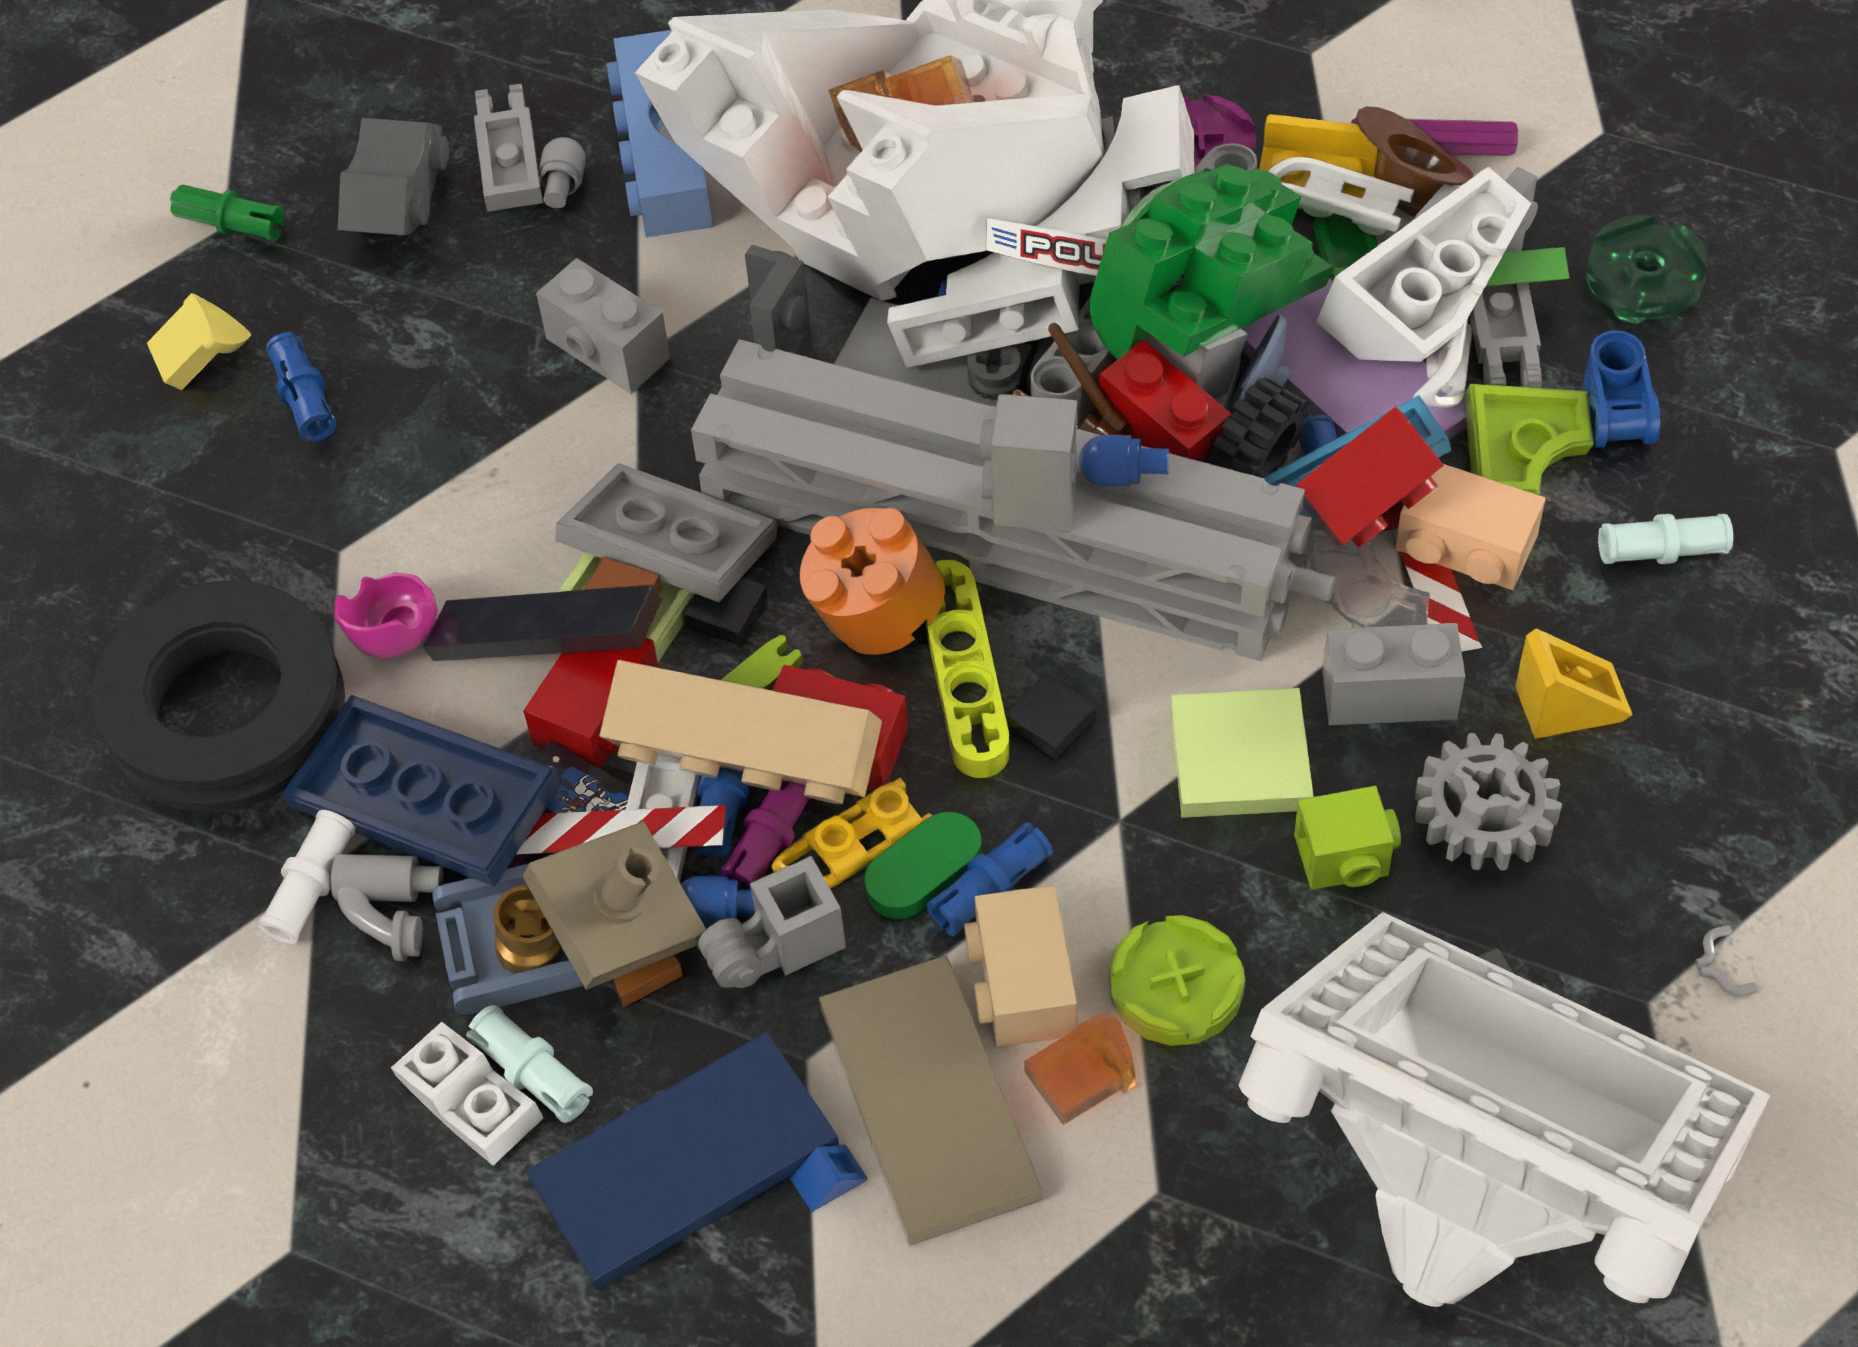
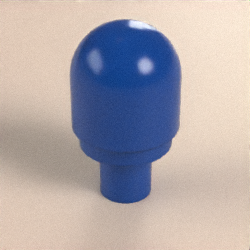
(1120, 460)
(718, 898)

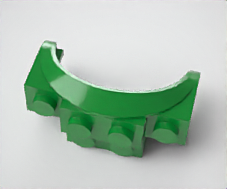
(1237, 253)

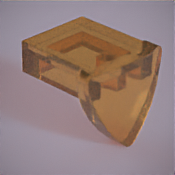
(1083, 1067)

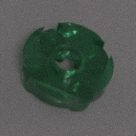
(1640, 293)

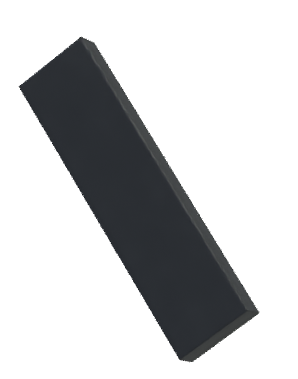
(543, 623)

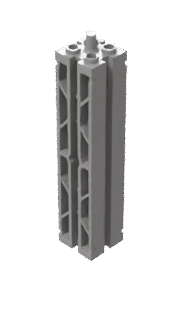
(1176, 555)

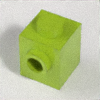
(1346, 838)

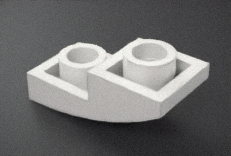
(466, 1093)

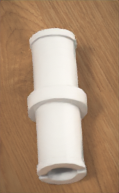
(306, 877)

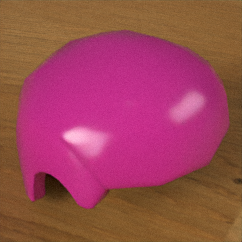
(387, 615)

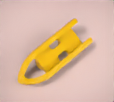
(839, 836)

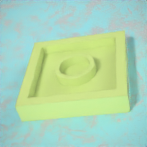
(1240, 752)

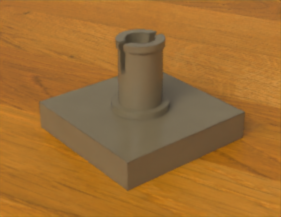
(614, 904)

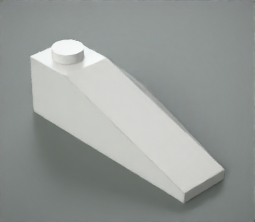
(1427, 276)

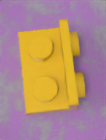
(1321, 140)

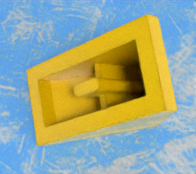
(1567, 687)

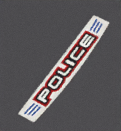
(1048, 247)

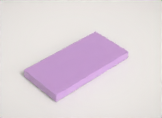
(1337, 380)

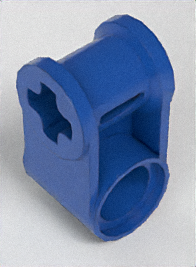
(1620, 391)

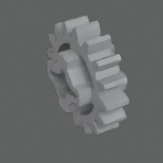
(1487, 801)

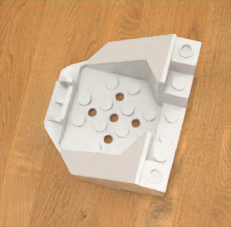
(759, 117)

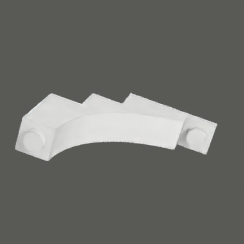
(1016, 300)

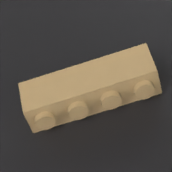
(742, 730)

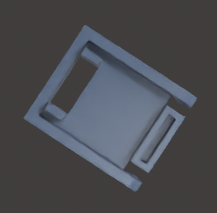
(471, 953)

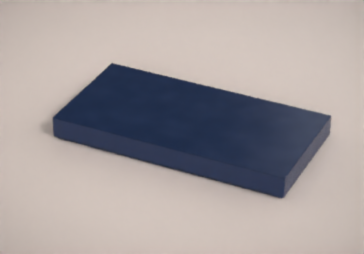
(424, 789)
(680, 1160)

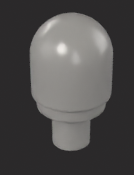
(561, 170)

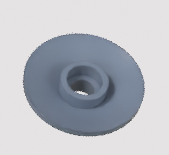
(1265, 361)

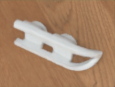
(1324, 194)
(1448, 371)

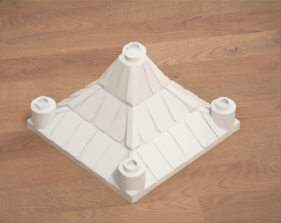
(1500, 1114)

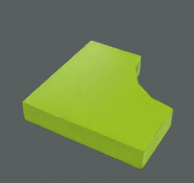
(1524, 431)

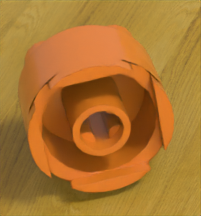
(871, 579)

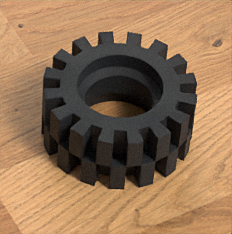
(1260, 430)

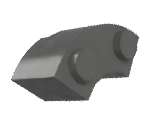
(391, 176)

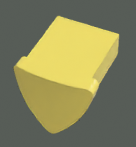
(193, 340)

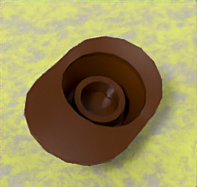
(1409, 157)

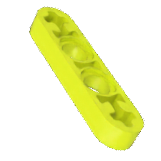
(968, 666)

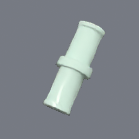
(1665, 538)
(529, 1063)

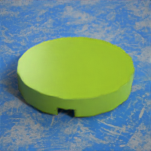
(1176, 980)

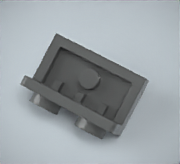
(778, 301)

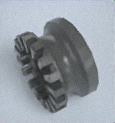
(994, 383)

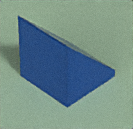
(827, 1175)

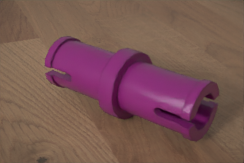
(765, 834)

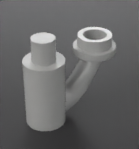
(384, 878)

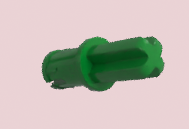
(227, 212)

